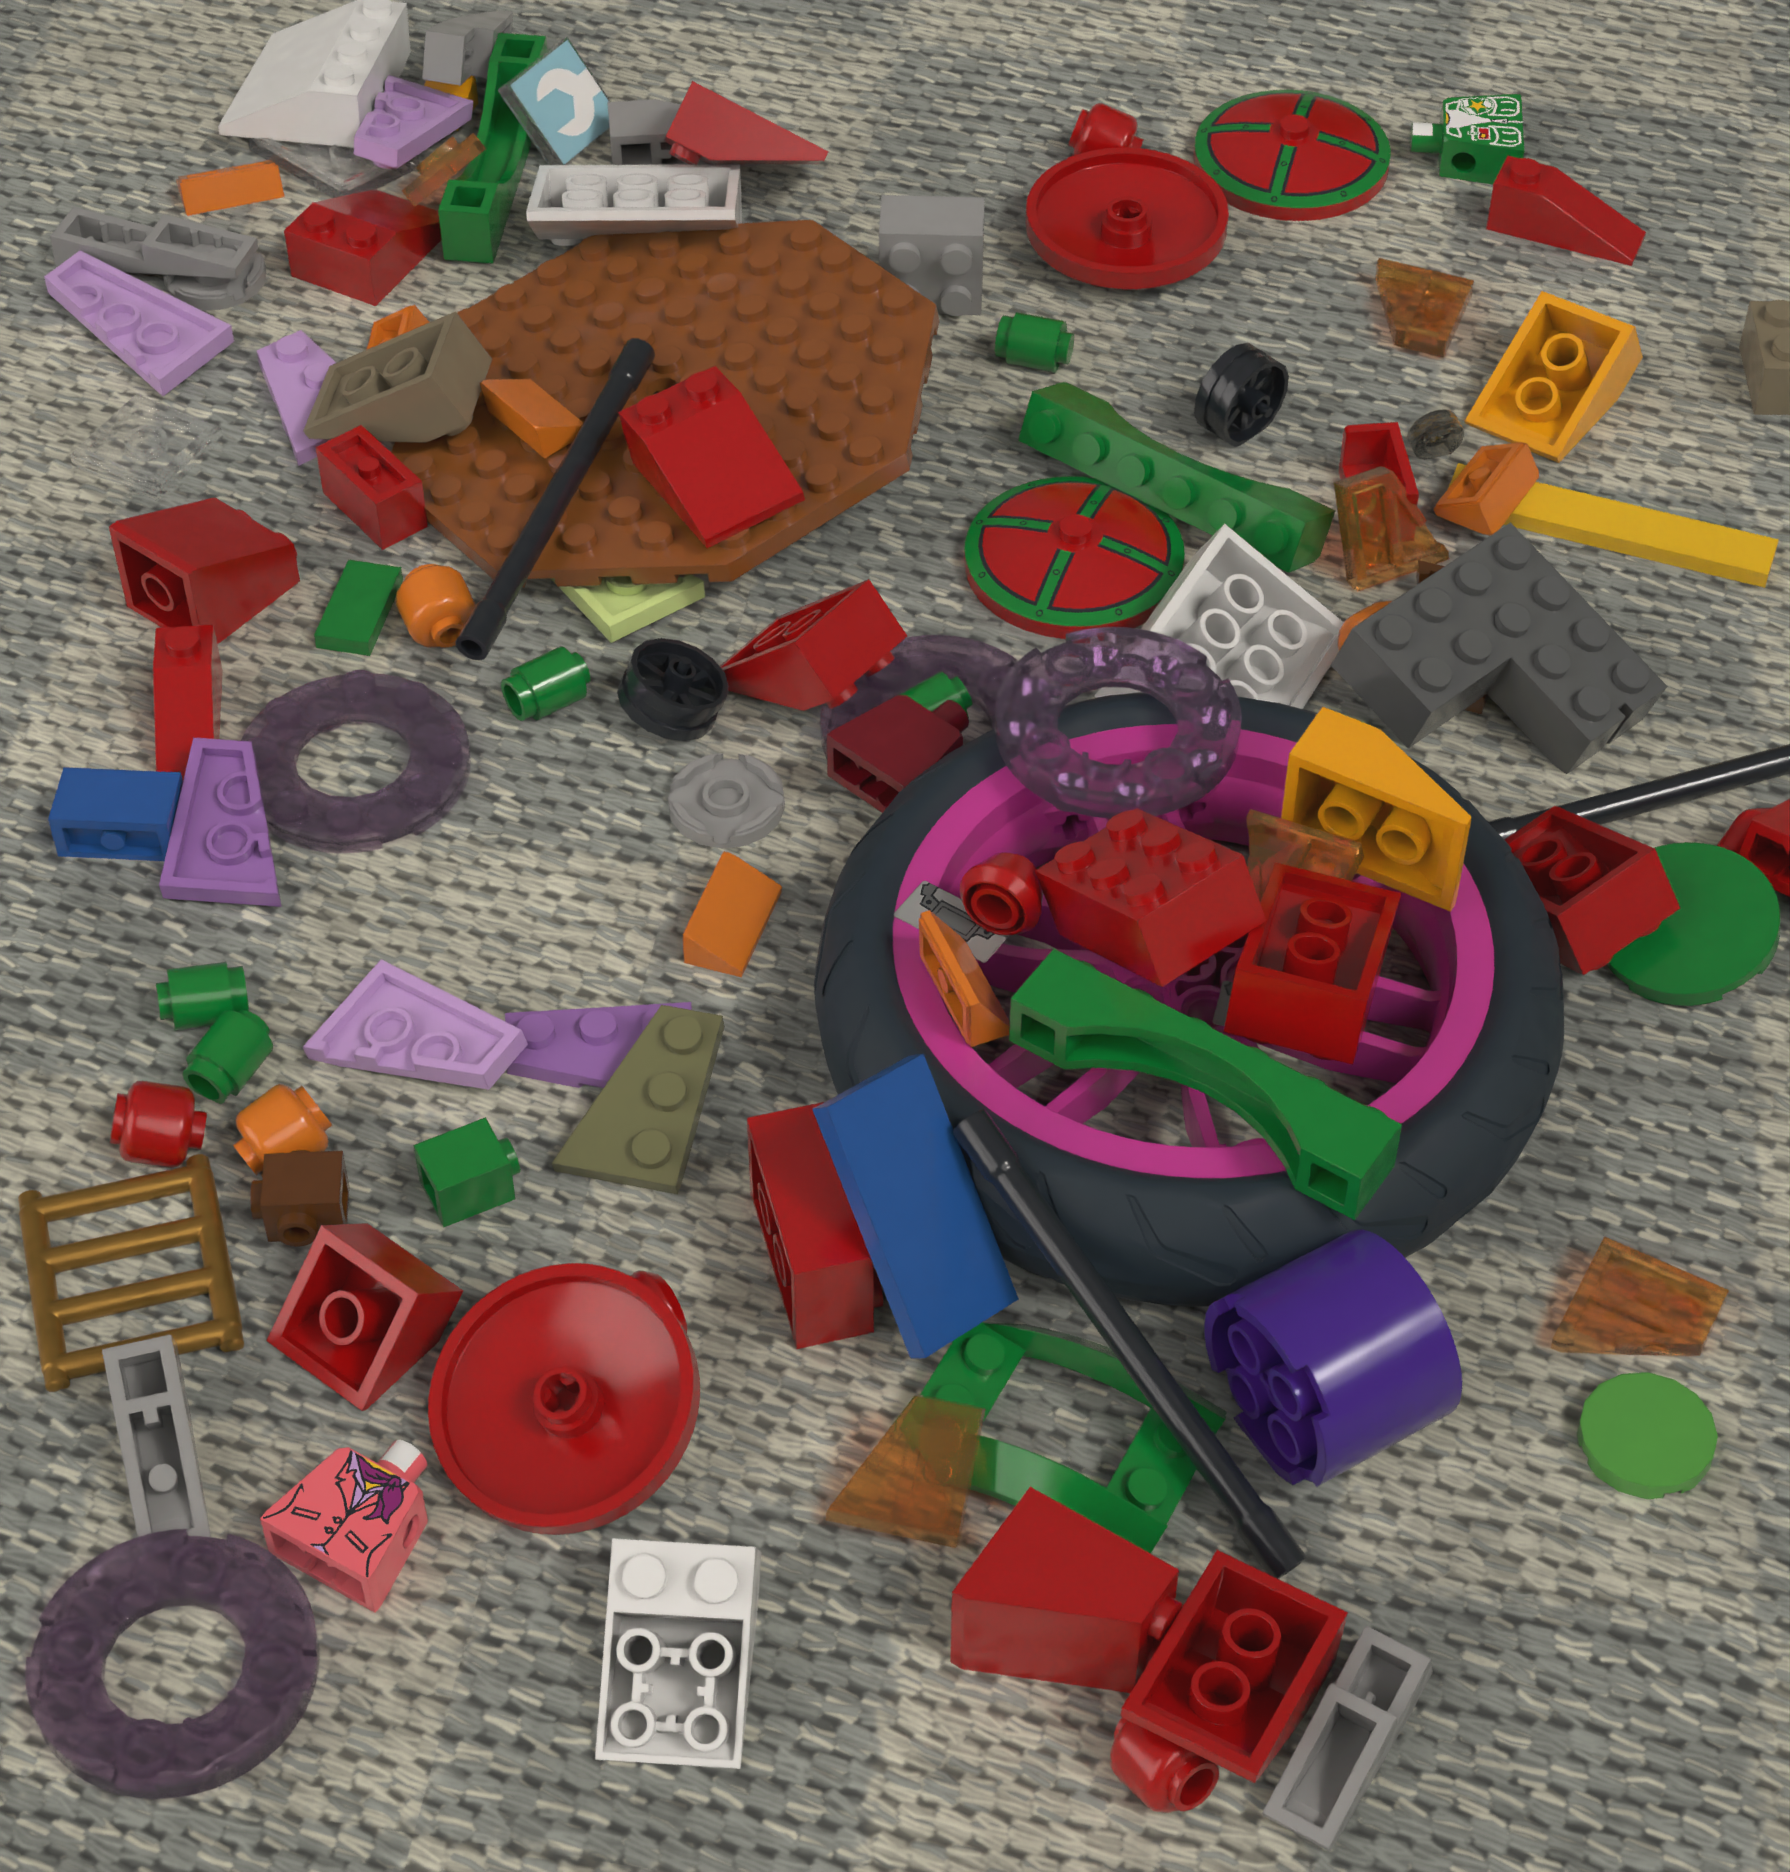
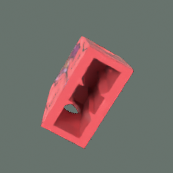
(352, 1521)

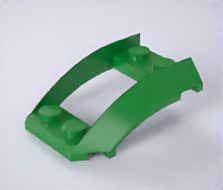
(1147, 1478)

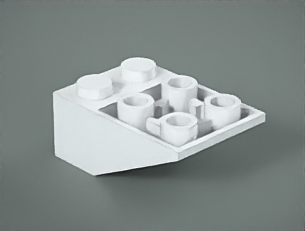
(677, 1653)

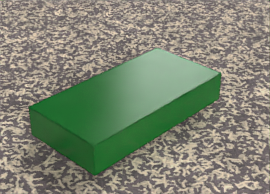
(358, 607)

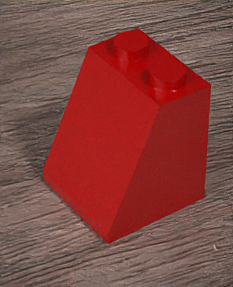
(202, 565)
(1062, 1601)

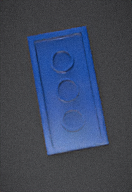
(916, 1205)

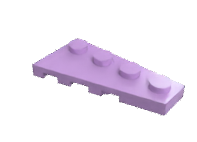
(139, 323)

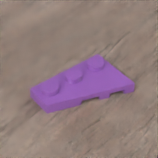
(220, 830)
(579, 1044)

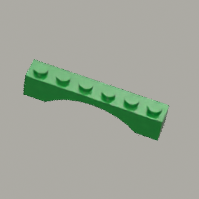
(480, 199)
(1105, 446)
(1090, 1020)

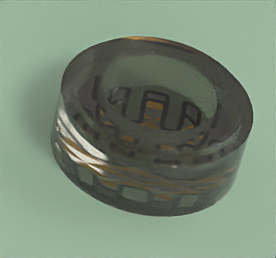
(1435, 434)

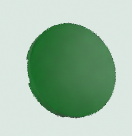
(1717, 936)

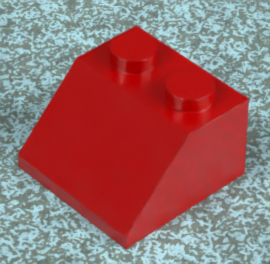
(362, 1312)

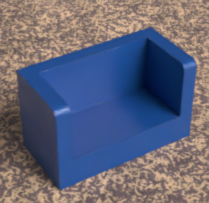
(114, 813)

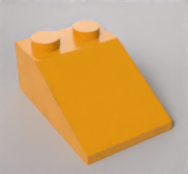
(1557, 377)
(1368, 790)

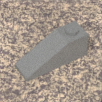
(640, 132)
(156, 1436)

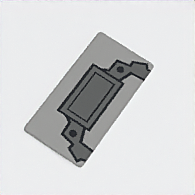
(952, 912)

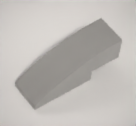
(463, 46)
(1349, 1738)

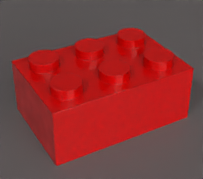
(1150, 895)
(810, 1230)

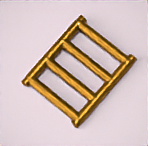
(44, 1261)

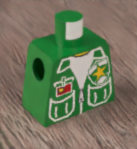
(1473, 136)

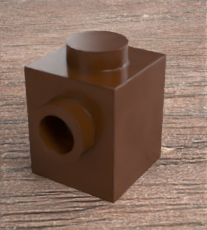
(300, 1195)

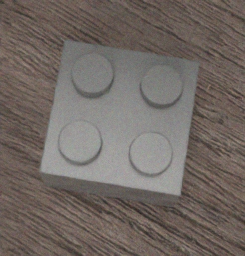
(935, 248)

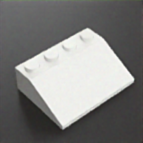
(322, 75)
(625, 199)
(1248, 623)

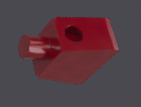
(892, 746)

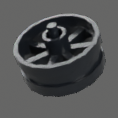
(1241, 394)
(678, 691)

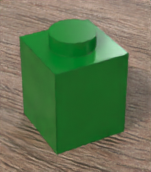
(466, 1171)

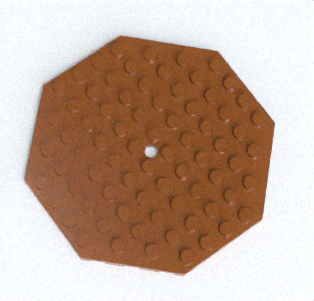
(782, 308)

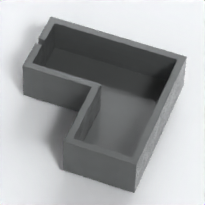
(1503, 629)

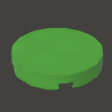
(1647, 1435)

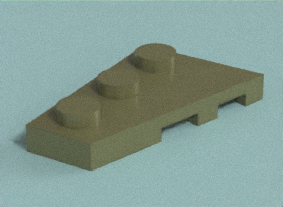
(650, 1107)

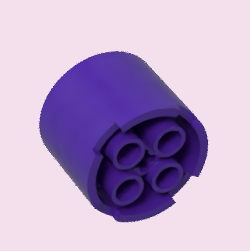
(1334, 1357)

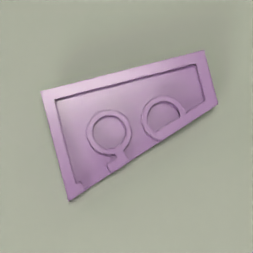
(408, 122)
(294, 374)
(415, 1031)

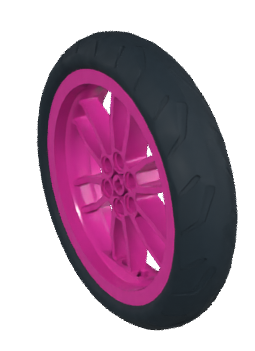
(1207, 1215)

